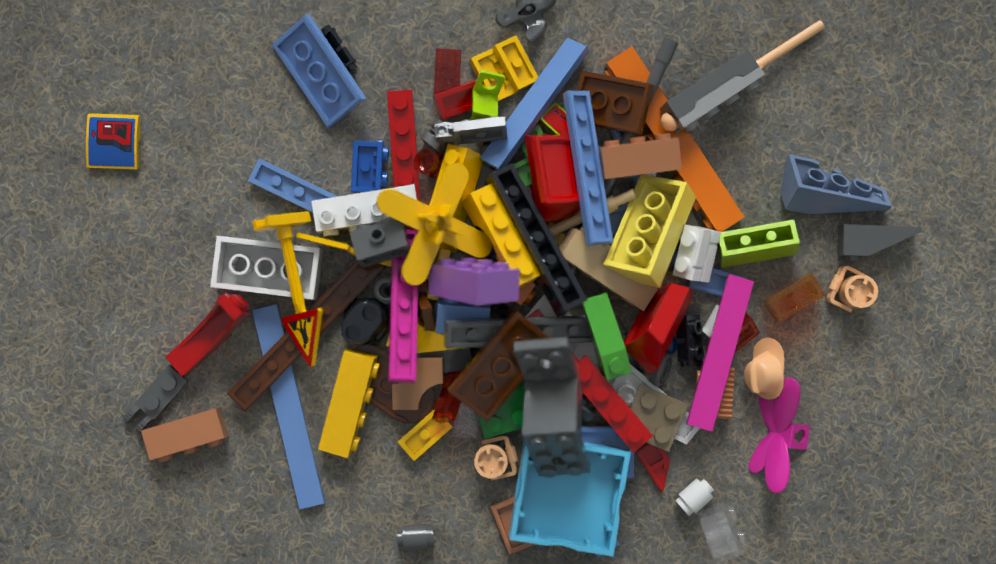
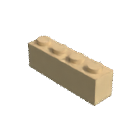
(590, 262)

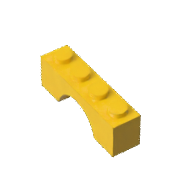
(489, 214)

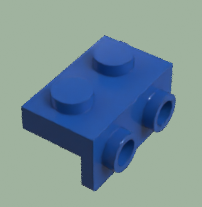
(369, 166)

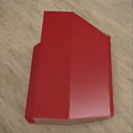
(552, 175)
(657, 325)

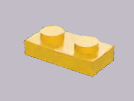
(423, 436)

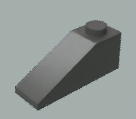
(865, 240)

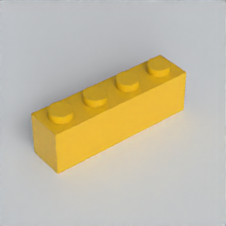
(473, 163)
(348, 402)

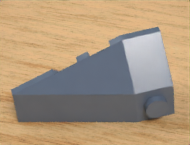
(819, 192)

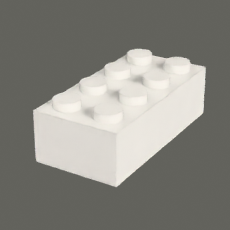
(261, 267)

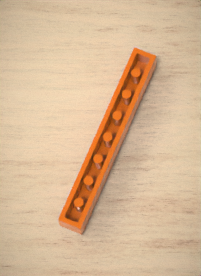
(711, 195)

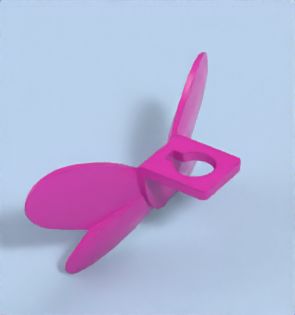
(773, 449)

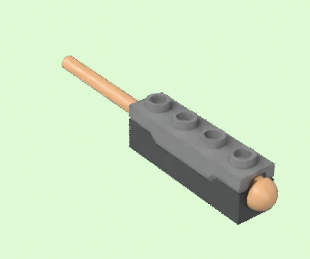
(724, 85)

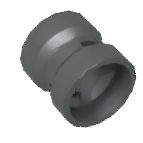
(429, 138)

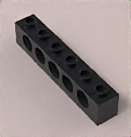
(556, 276)

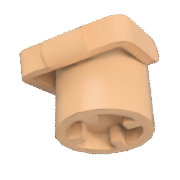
(854, 291)
(492, 460)

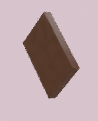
(617, 101)

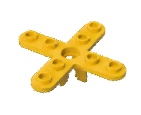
(420, 216)

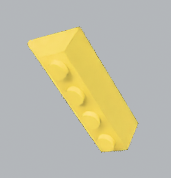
(650, 230)

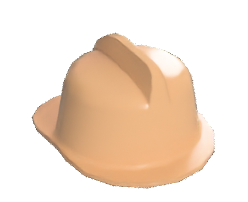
(766, 370)

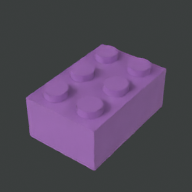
(474, 281)

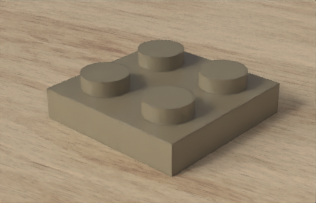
(659, 414)

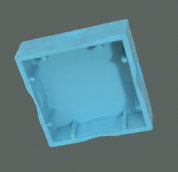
(570, 508)

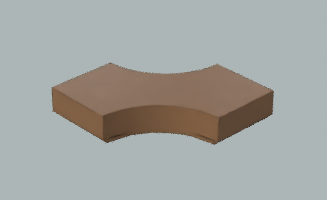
(428, 373)

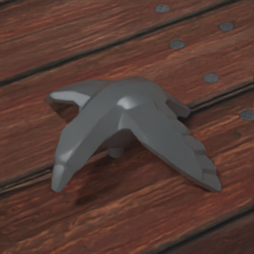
(534, 22)

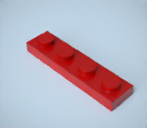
(612, 406)

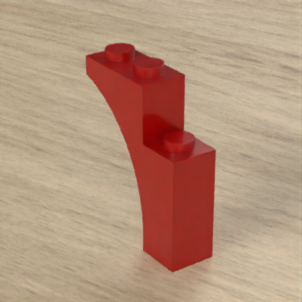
(209, 334)

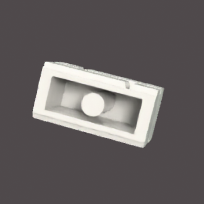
(696, 253)

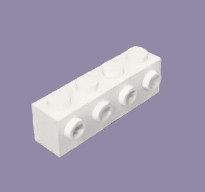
(351, 211)

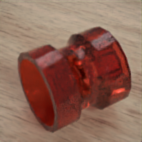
(428, 163)

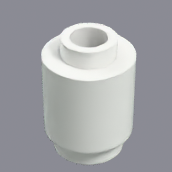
(695, 496)

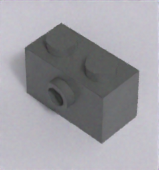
(380, 242)

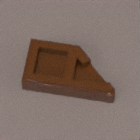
(425, 312)

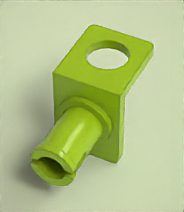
(486, 98)

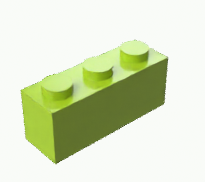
(758, 243)

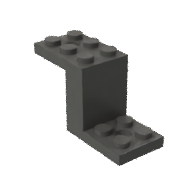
(552, 407)

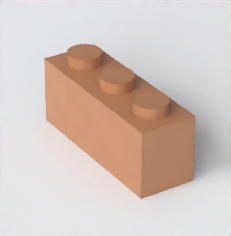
(640, 156)
(185, 435)

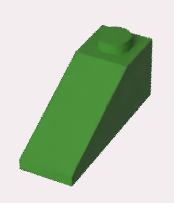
(606, 337)

